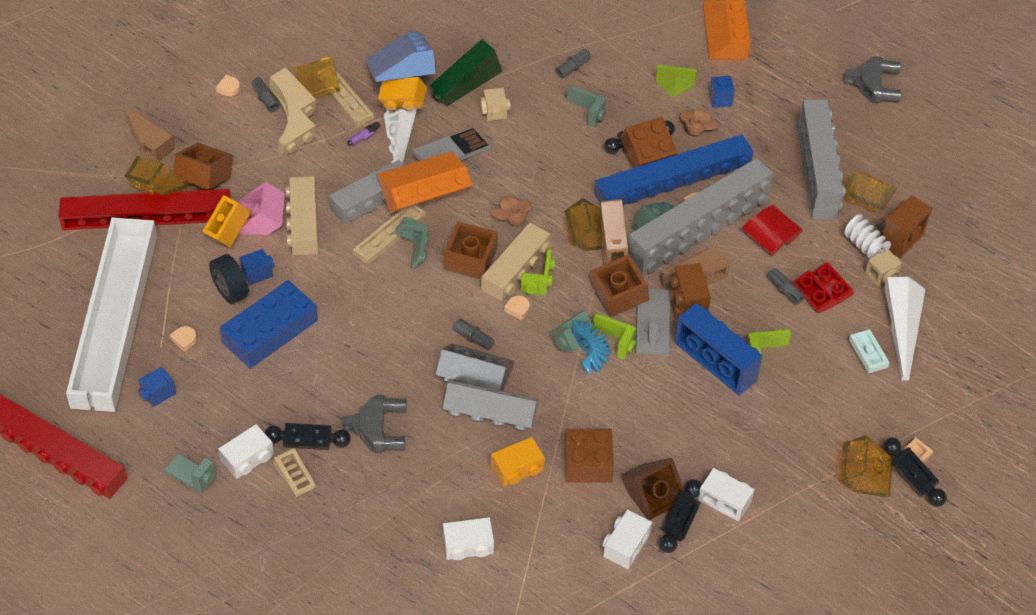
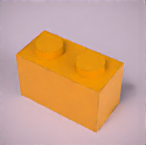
(403, 93)
(226, 221)
(517, 462)

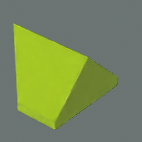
(675, 79)

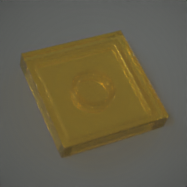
(319, 77)

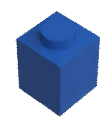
(721, 91)
(256, 266)
(156, 387)

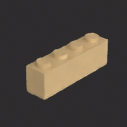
(302, 215)
(518, 258)

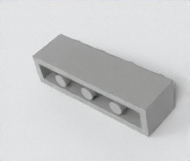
(359, 196)
(490, 404)

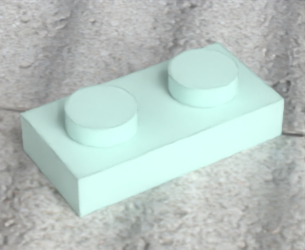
(869, 351)

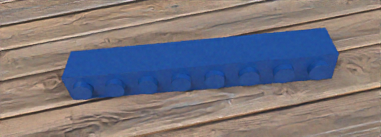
(675, 171)

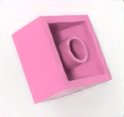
(267, 210)

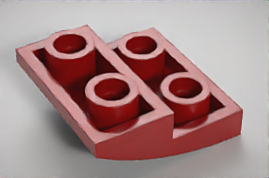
(771, 229)
(823, 287)

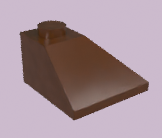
(653, 486)

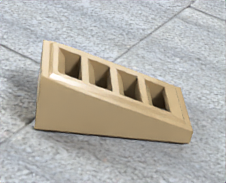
(293, 456)

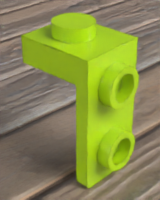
(538, 283)
(619, 330)
(769, 339)

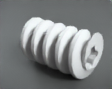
(866, 237)

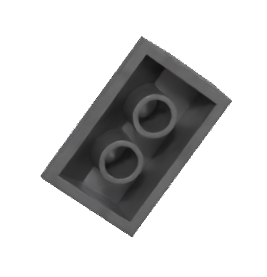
(474, 367)

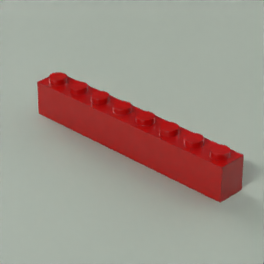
(167, 209)
(60, 449)

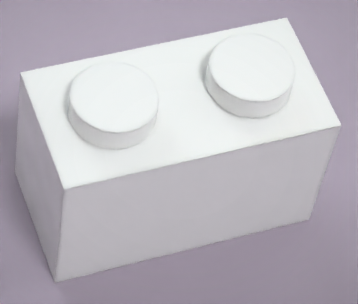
(246, 451)
(726, 494)
(468, 538)
(627, 539)

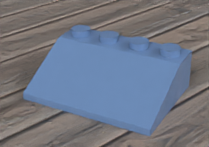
(403, 58)

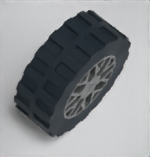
(228, 278)

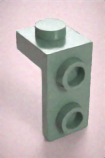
(590, 101)
(650, 212)
(417, 233)
(564, 335)
(190, 473)

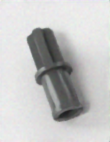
(573, 63)
(265, 94)
(786, 286)
(473, 334)

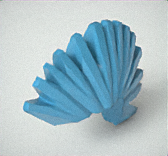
(593, 346)

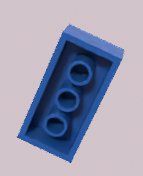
(268, 324)
(718, 349)

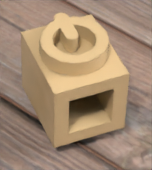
(494, 104)
(883, 266)

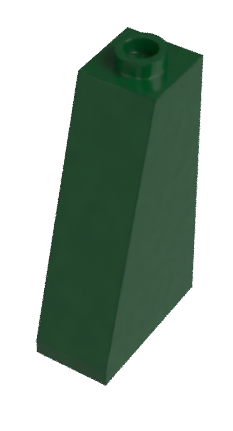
(466, 74)

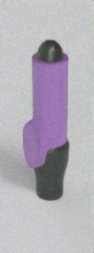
(365, 134)

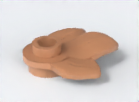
(698, 121)
(512, 210)

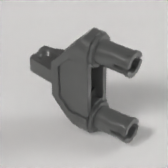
(869, 79)
(370, 423)

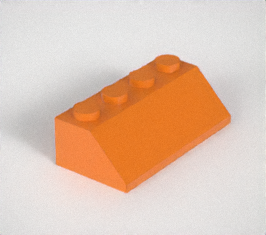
(726, 29)
(423, 181)

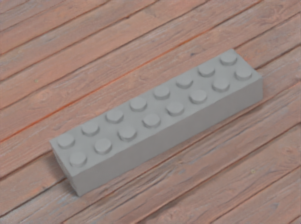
(700, 216)

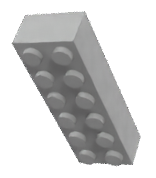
(820, 159)

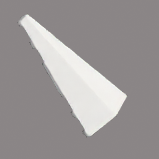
(398, 130)
(905, 307)

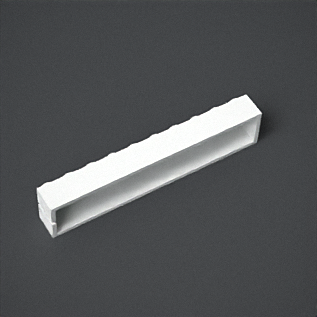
(112, 315)

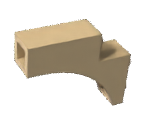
(297, 106)

